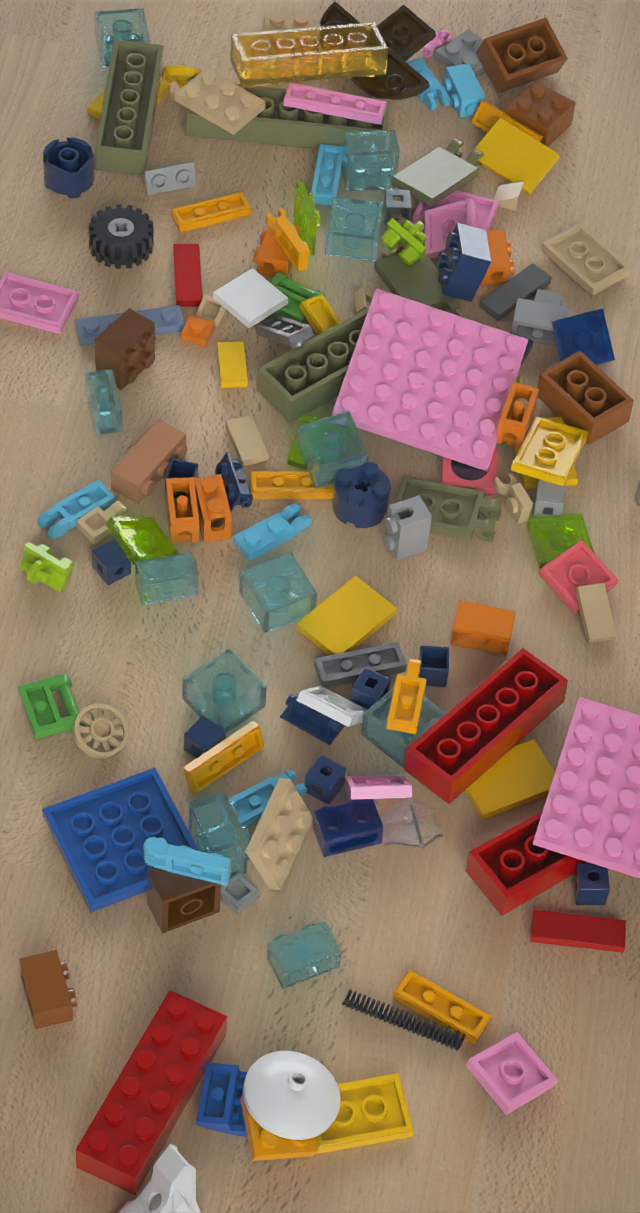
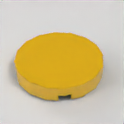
(179, 74)

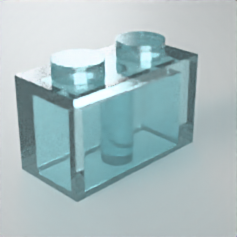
(103, 402)
(166, 578)
(304, 954)

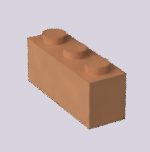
(148, 461)

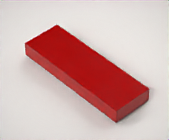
(187, 275)
(578, 931)

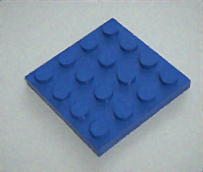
(106, 832)

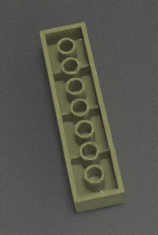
(285, 124)

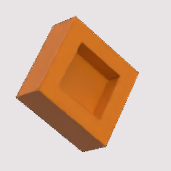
(197, 331)

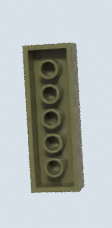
(129, 107)
(310, 372)

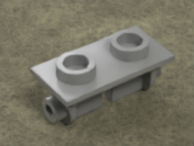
(169, 178)

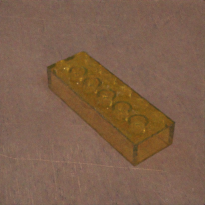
(308, 54)

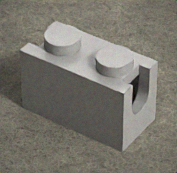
(534, 319)
(407, 528)

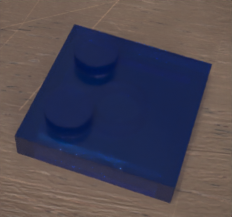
(586, 334)

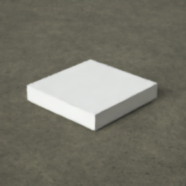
(250, 298)
(332, 705)

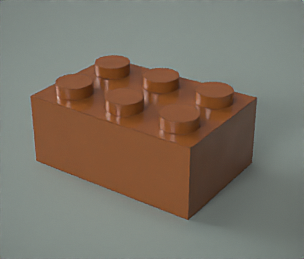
(521, 55)
(584, 396)

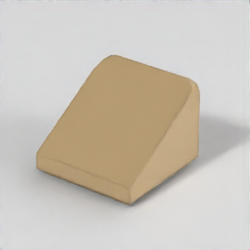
(509, 195)
(211, 310)

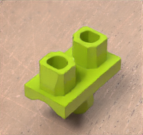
(413, 248)
(44, 567)

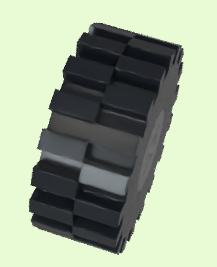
(121, 236)

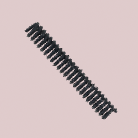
(403, 1024)

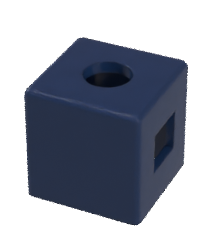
(181, 469)
(111, 562)
(434, 665)
(369, 688)
(203, 736)
(330, 783)
(591, 884)

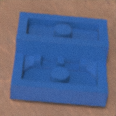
(220, 1099)

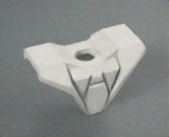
(170, 1187)

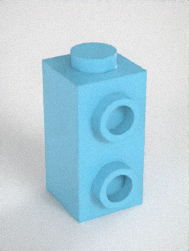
(463, 89)

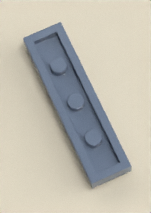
(166, 321)

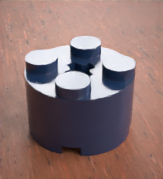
(68, 167)
(361, 495)

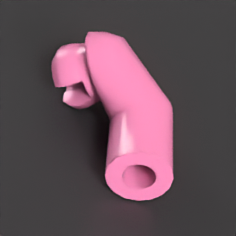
(441, 38)

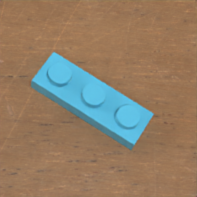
(327, 174)

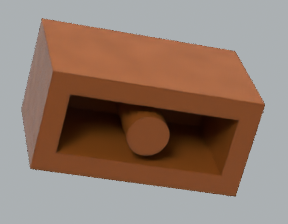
(46, 989)

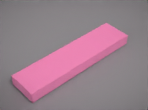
(335, 103)

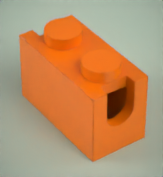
(271, 256)
(501, 264)
(515, 418)
(213, 504)
(182, 513)
(483, 627)

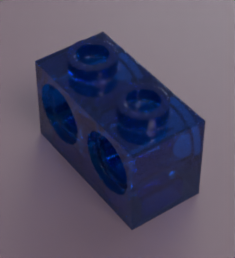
(349, 832)

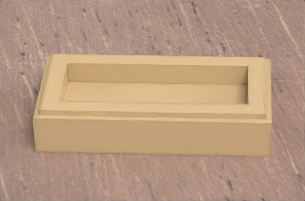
(247, 440)
(595, 613)

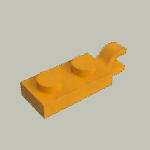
(289, 240)
(407, 700)

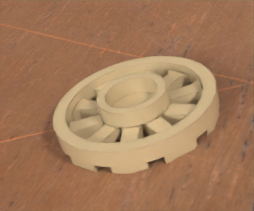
(100, 730)

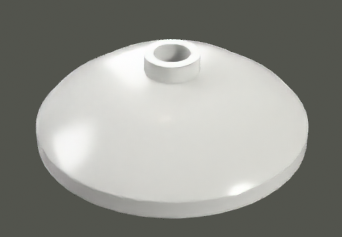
(288, 1107)

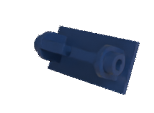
(233, 477)
(311, 721)

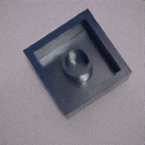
(463, 262)

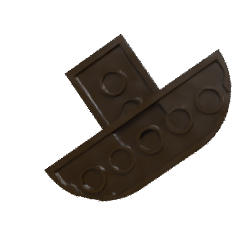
(404, 37)

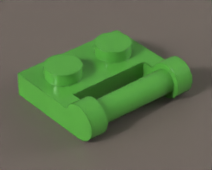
(296, 294)
(42, 709)

